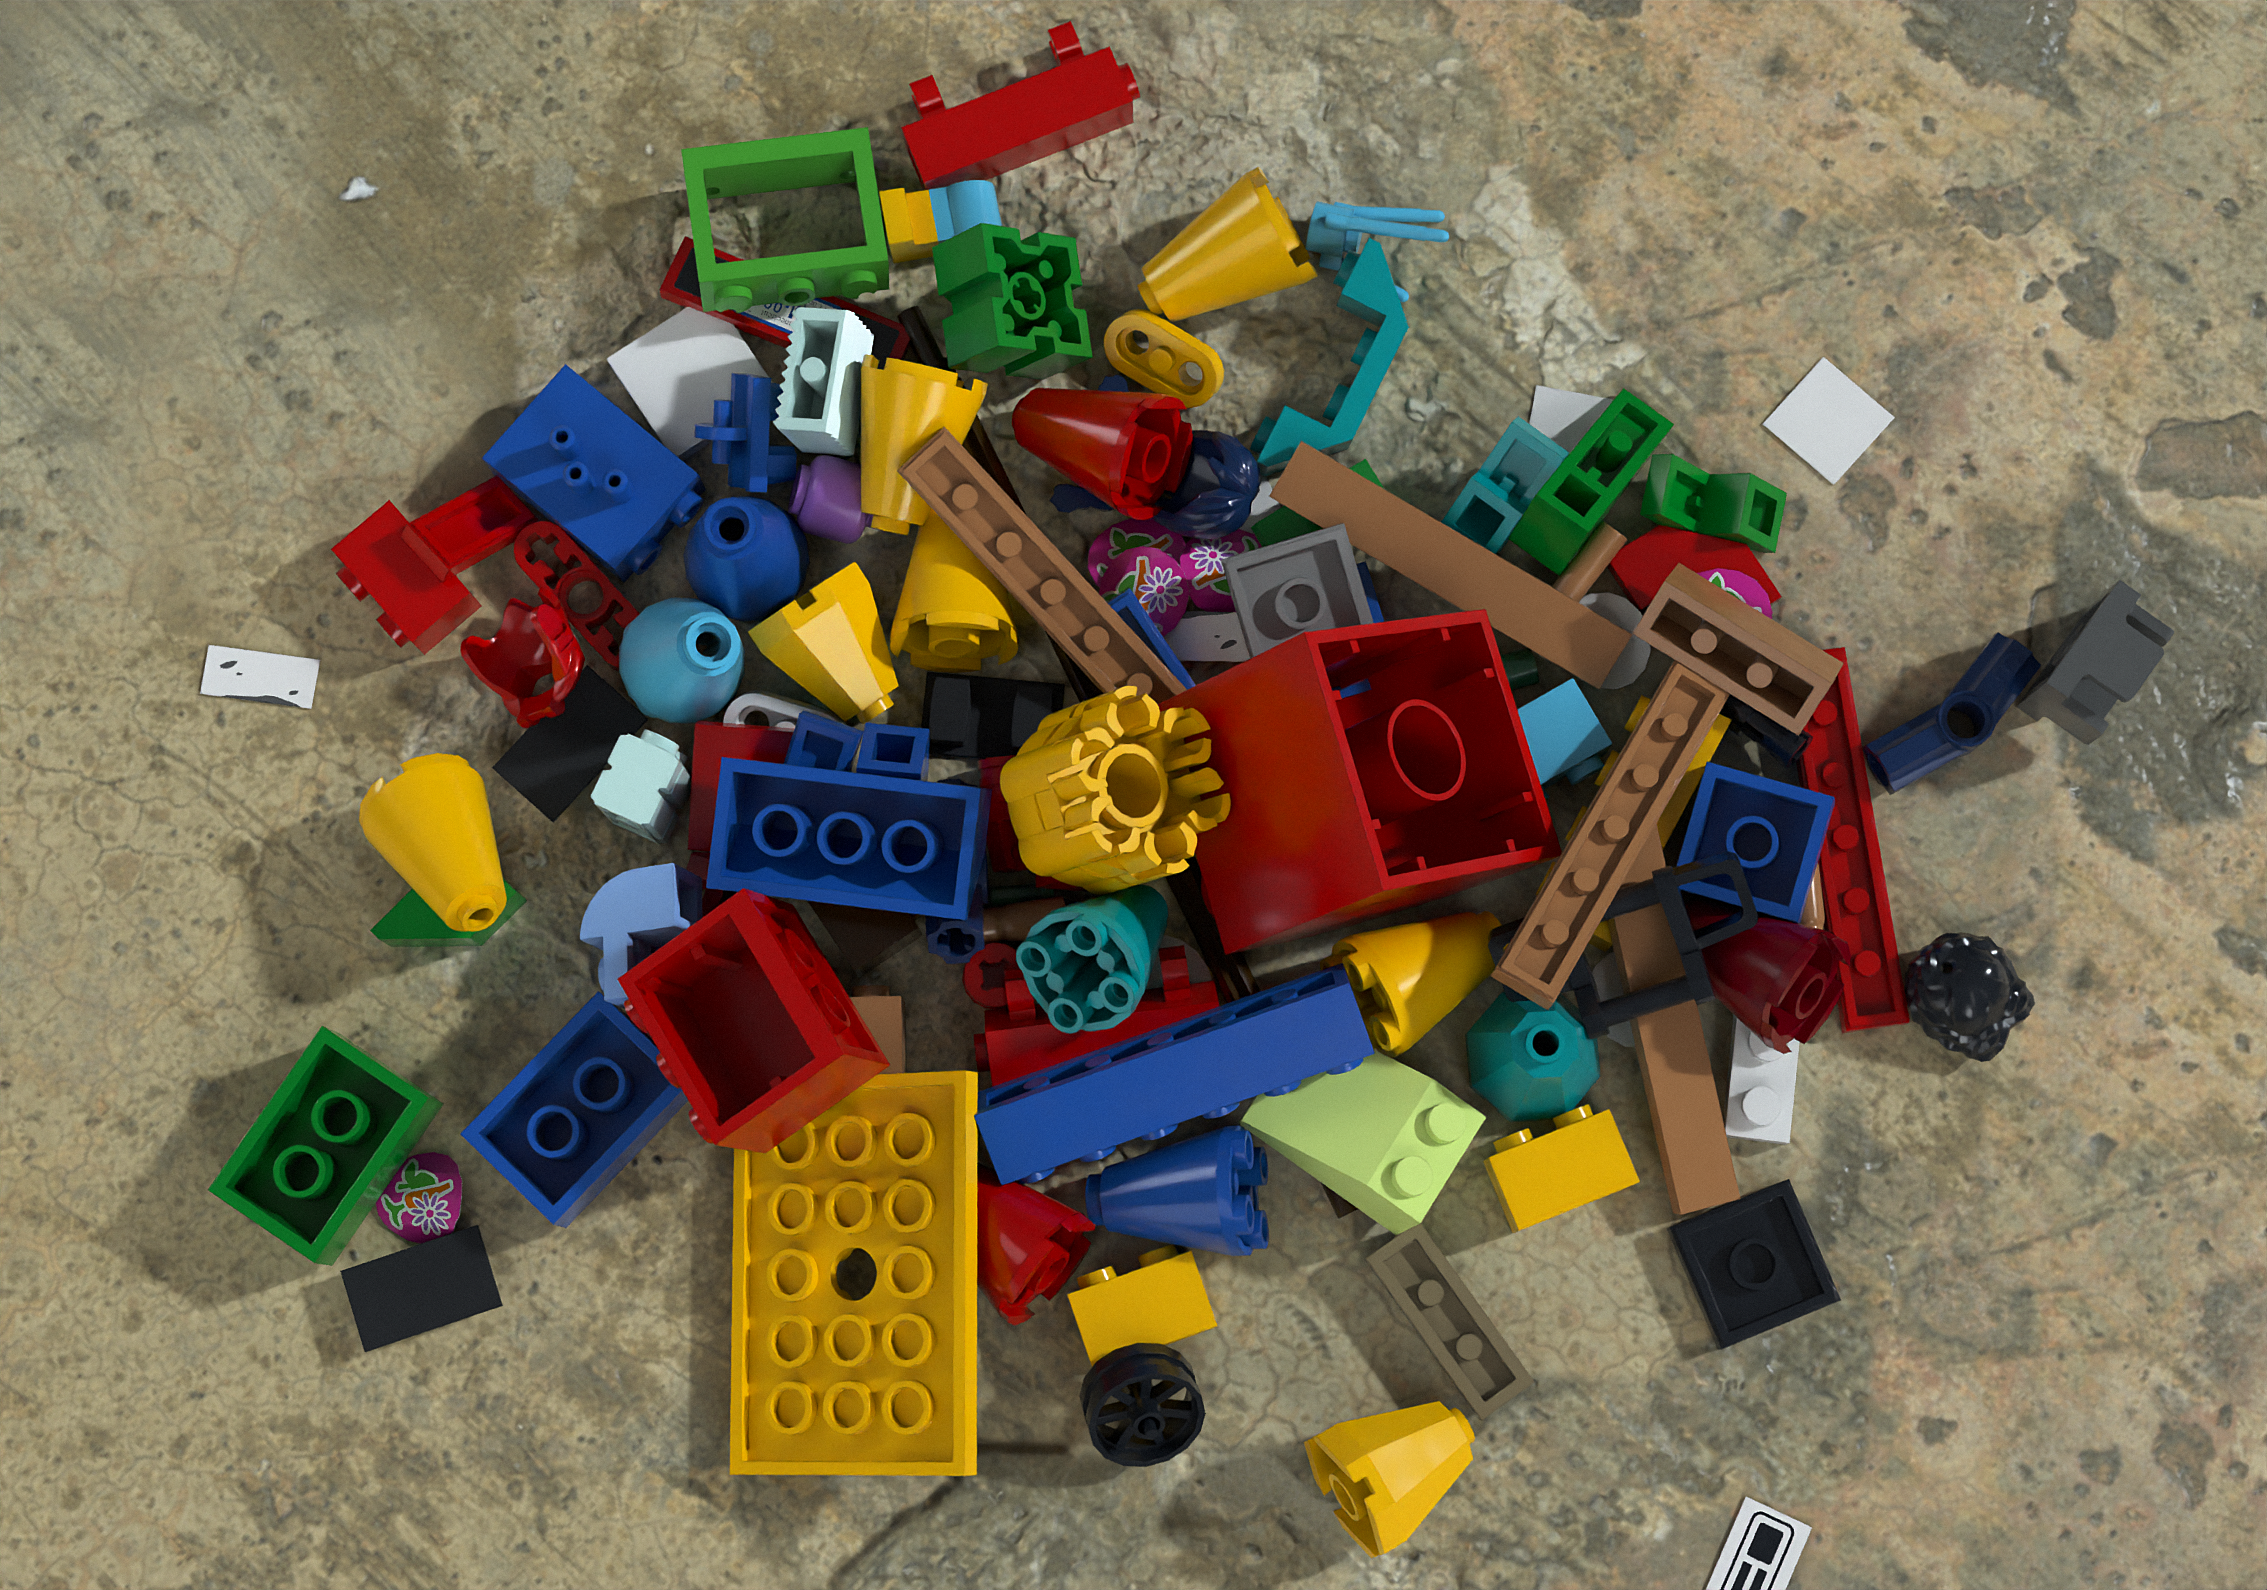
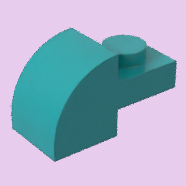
(1505, 485)

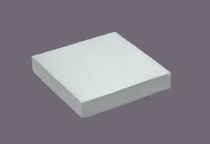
(680, 372)

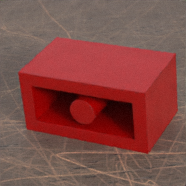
(411, 595)

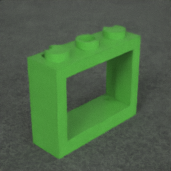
(781, 166)

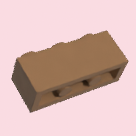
(1738, 648)

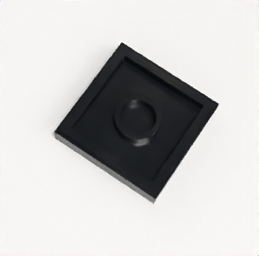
(1753, 1264)

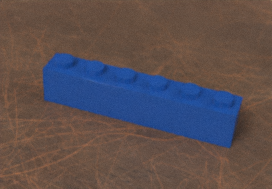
(1173, 1075)

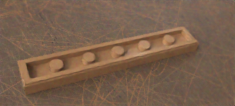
(1451, 565)
(1034, 570)
(1610, 836)
(1673, 1056)

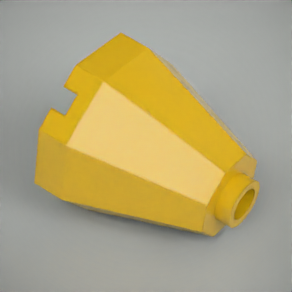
(833, 646)
(1390, 1469)

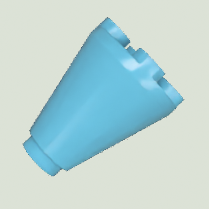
(668, 672)

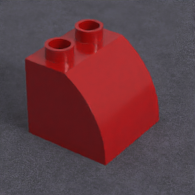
(1365, 795)

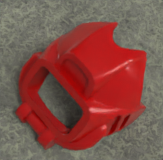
(524, 650)

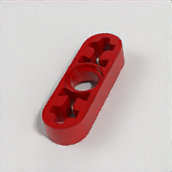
(568, 554)

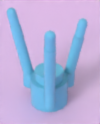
(1341, 225)

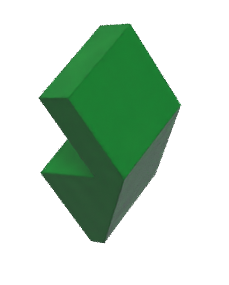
(1715, 505)
(417, 925)

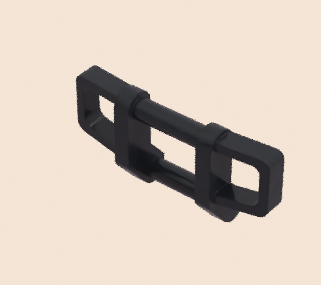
(1665, 890)

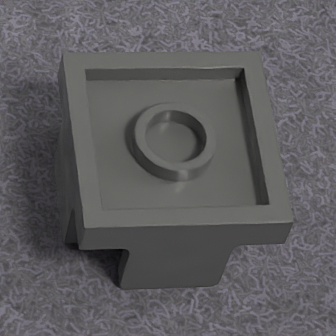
(2097, 664)

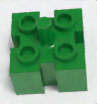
(1011, 302)

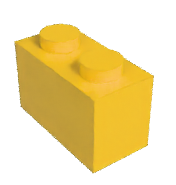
(1559, 1169)
(1148, 1305)

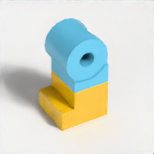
(932, 216)

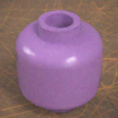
(829, 499)

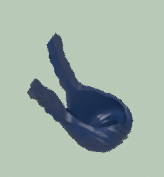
(1212, 495)

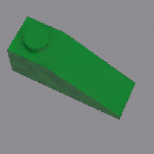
(1590, 481)

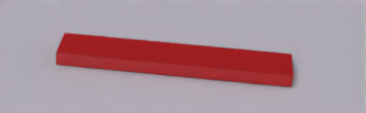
(1852, 864)

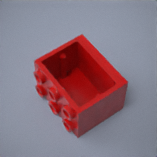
(751, 1023)

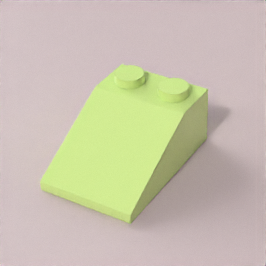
(1371, 1136)

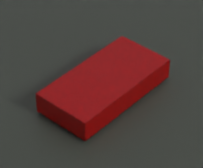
(468, 528)

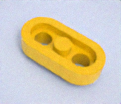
(1164, 362)

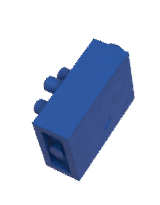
(596, 474)

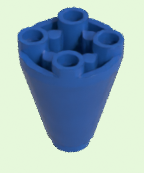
(756, 569)
(1188, 1194)

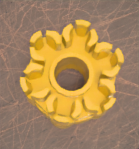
(1110, 792)

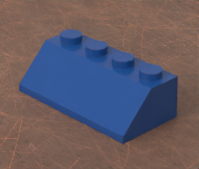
(848, 838)

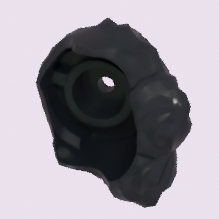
(1974, 1002)

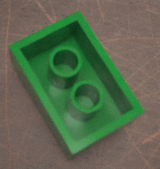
(325, 1147)

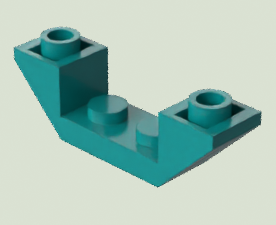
(1370, 296)

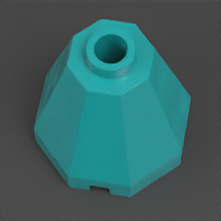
(1517, 1078)

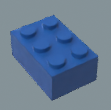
(577, 1112)

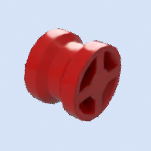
(987, 983)

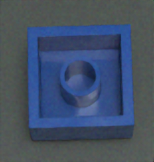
(1769, 827)

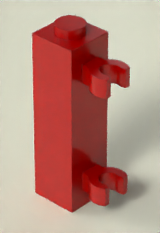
(1021, 120)
(1025, 1041)

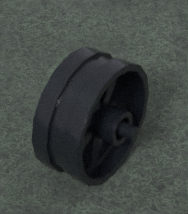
(1143, 1433)

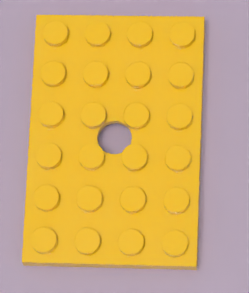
(879, 1377)

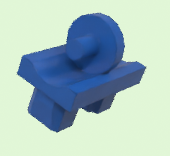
(742, 435)

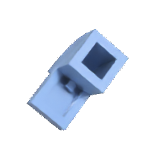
(635, 916)

